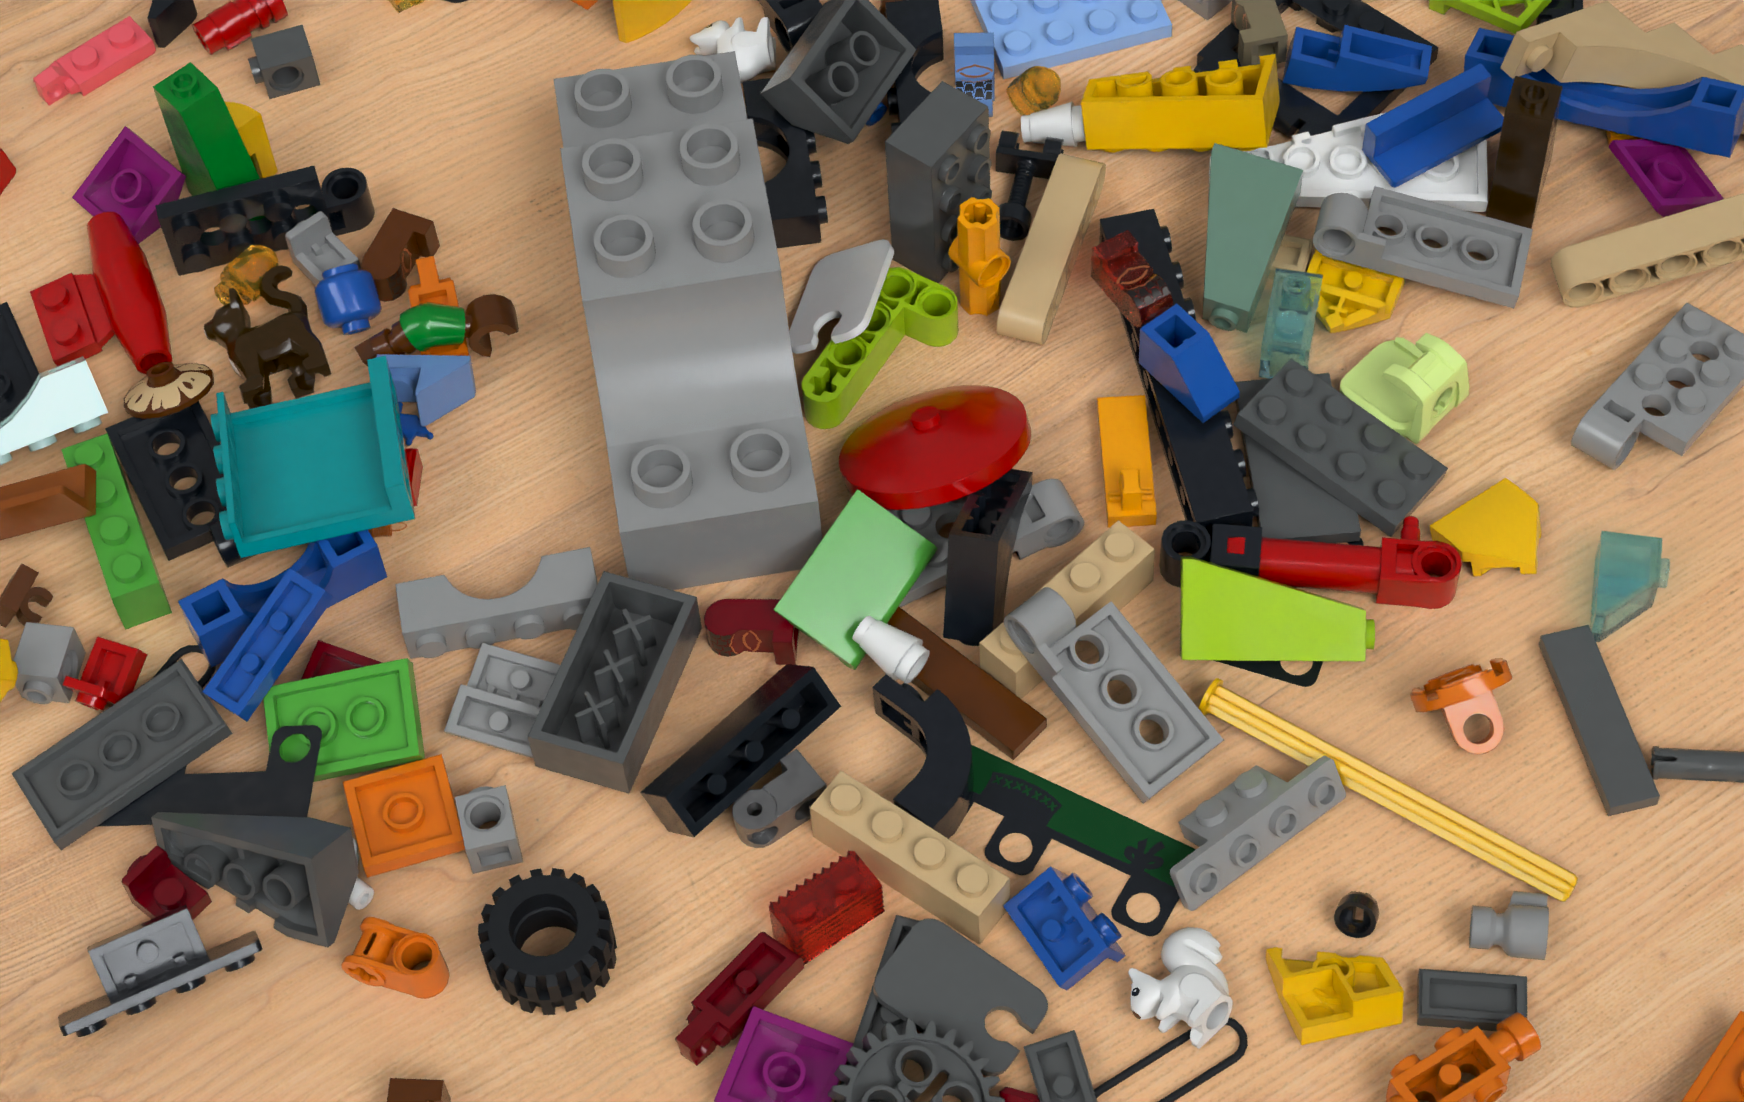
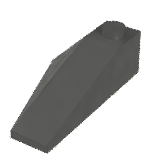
(278, 864)

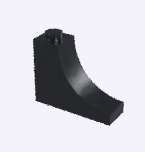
(981, 557)

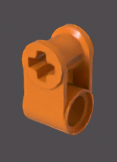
(390, 953)

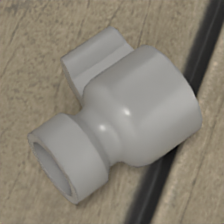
(1518, 930)

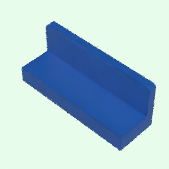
(1432, 127)
(268, 644)

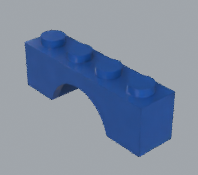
(225, 610)

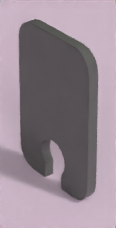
(957, 984)

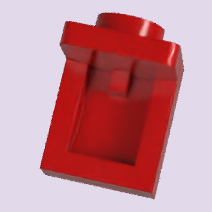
(107, 674)

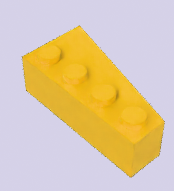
(1183, 108)

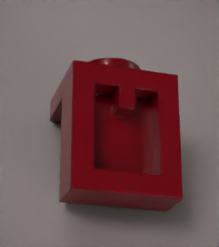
(161, 887)

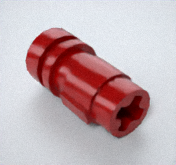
(235, 20)

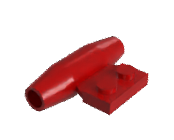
(117, 300)

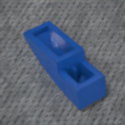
(1355, 61)

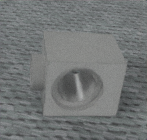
(44, 659)
(492, 846)

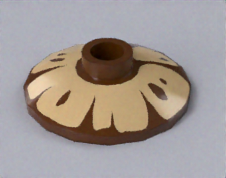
(168, 389)

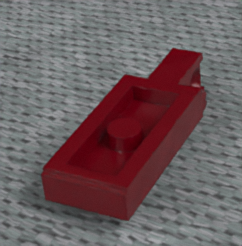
(727, 1001)

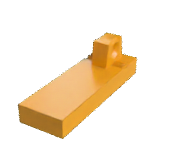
(1126, 461)

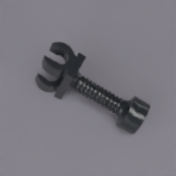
(1025, 164)

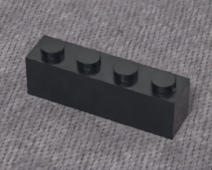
(740, 749)

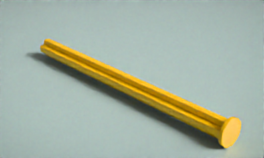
(1391, 792)

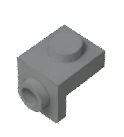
(317, 248)

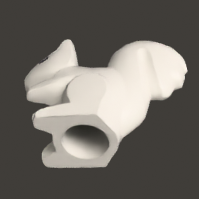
(753, 50)
(1193, 990)

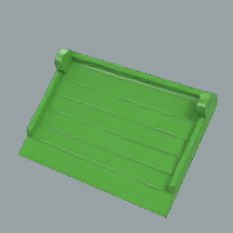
(855, 572)

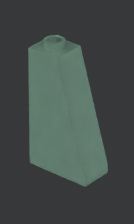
(1245, 227)

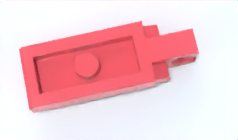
(95, 61)

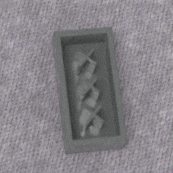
(932, 168)
(615, 682)

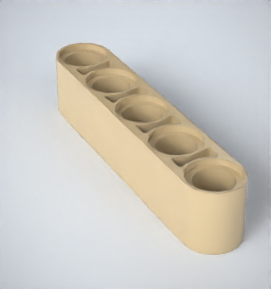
(1051, 249)
(1651, 253)

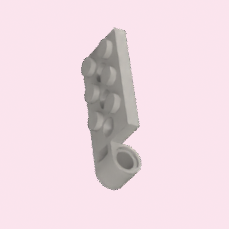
(1351, 235)
(1619, 414)
(1046, 522)
(1047, 637)

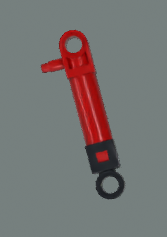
(1391, 571)

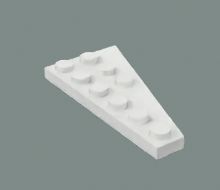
(1337, 164)

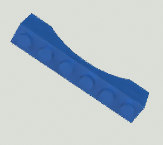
(1691, 115)

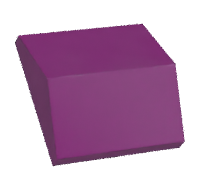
(1665, 175)
(131, 183)
(782, 1062)

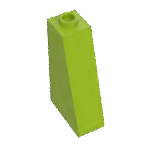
(1257, 619)

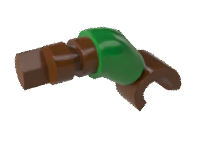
(444, 325)

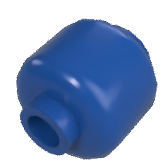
(348, 298)

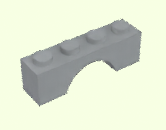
(444, 620)

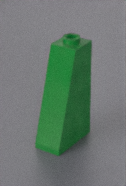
(203, 133)

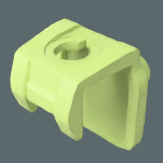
(1409, 384)

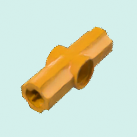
(979, 256)

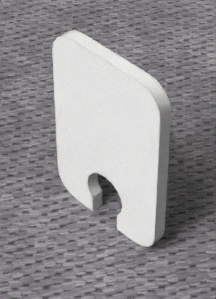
(842, 287)

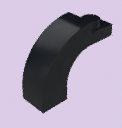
(946, 781)

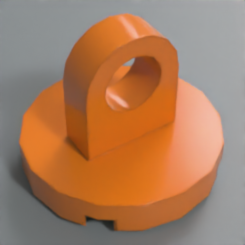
(1464, 694)

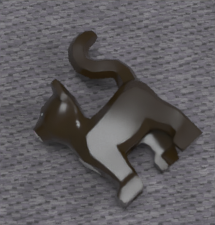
(272, 346)

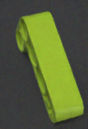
(905, 307)

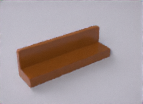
(47, 501)

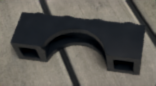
(922, 26)
(791, 193)

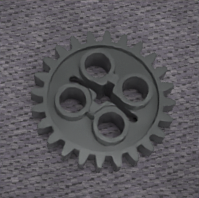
(879, 1073)

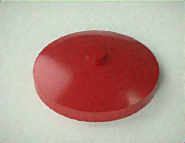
(936, 446)

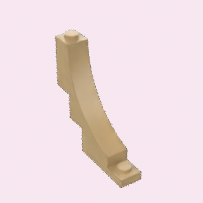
(1610, 49)

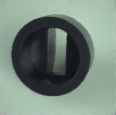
(1346, 911)

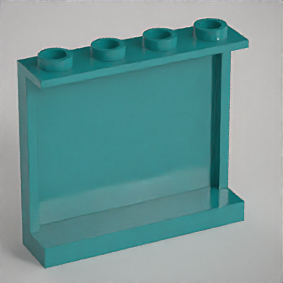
(312, 466)

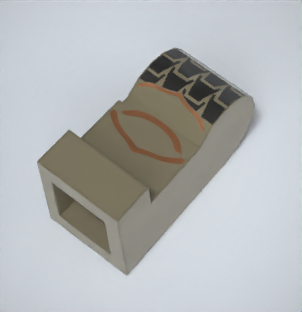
(1259, 30)

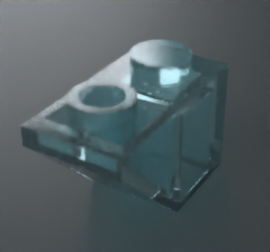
(1290, 320)

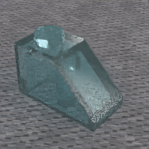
(1625, 580)

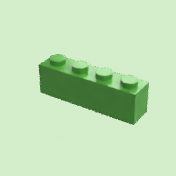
(120, 536)

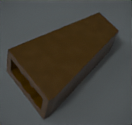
(1524, 151)

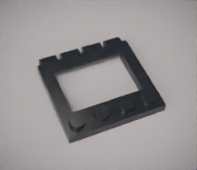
(1295, 108)

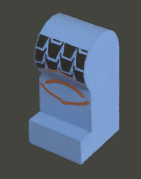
(975, 66)

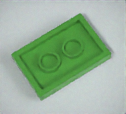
(364, 718)

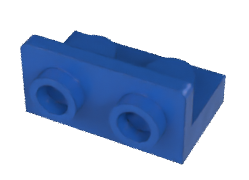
(1064, 926)

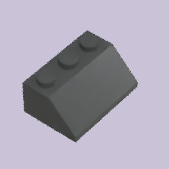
(839, 70)

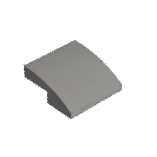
(501, 699)

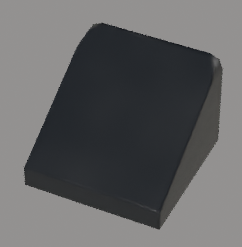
(170, 19)

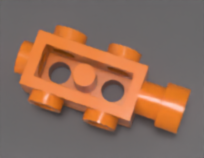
(1458, 1052)

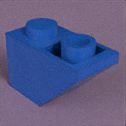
(1187, 363)

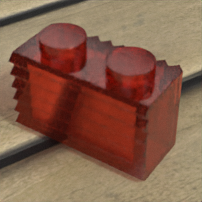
(827, 907)

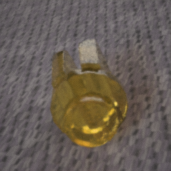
(1034, 90)
(246, 274)

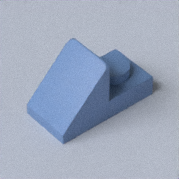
(433, 382)

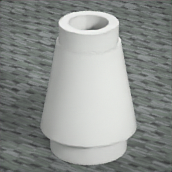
(1056, 122)
(891, 649)

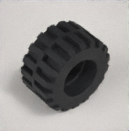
(541, 904)

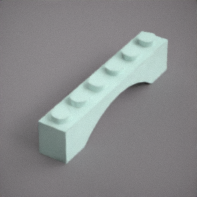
(55, 403)

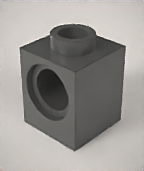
(284, 62)

